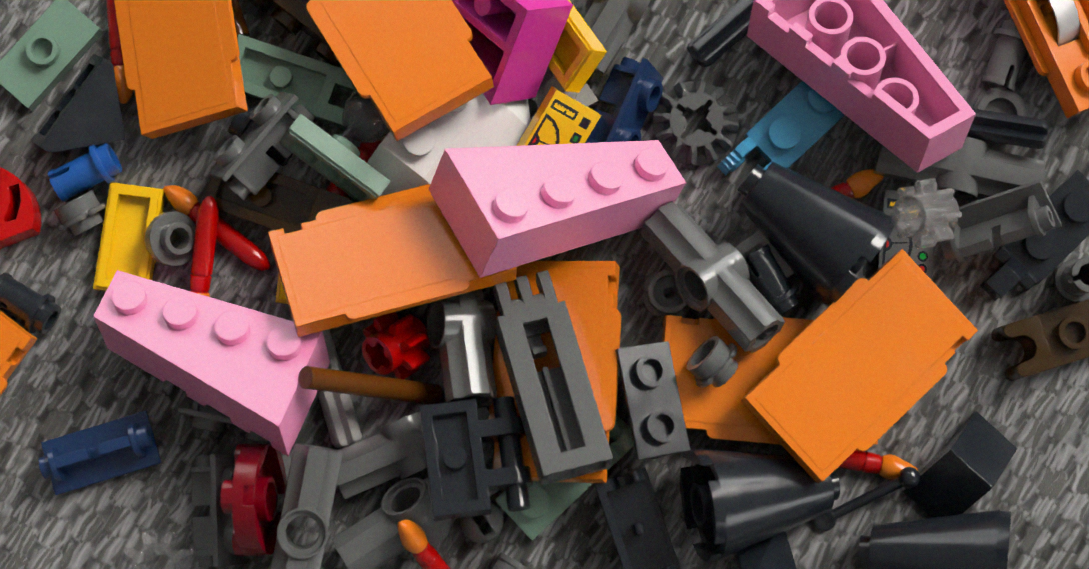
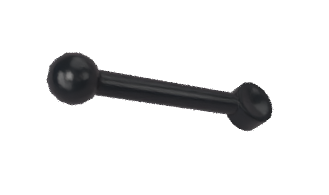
(907, 478)

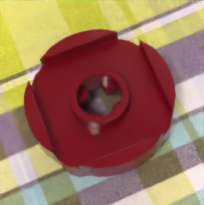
(254, 498)

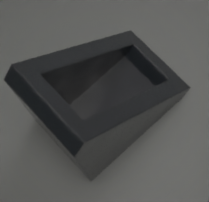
(962, 469)

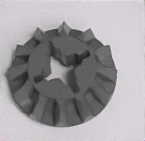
(699, 147)

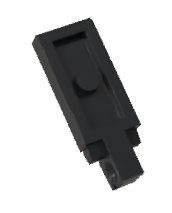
(1035, 257)

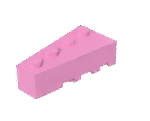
(869, 71)
(549, 198)
(215, 353)

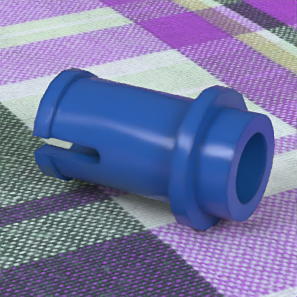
(85, 171)

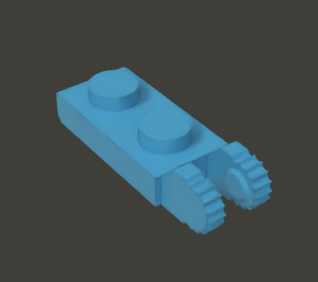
(786, 129)

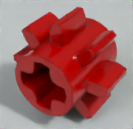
(395, 345)

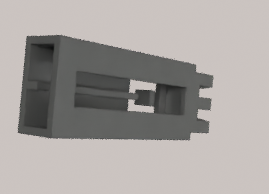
(557, 402)

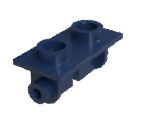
(634, 92)
(99, 453)

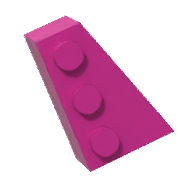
(514, 42)

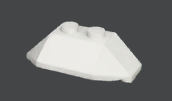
(472, 125)

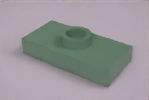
(47, 52)
(334, 159)

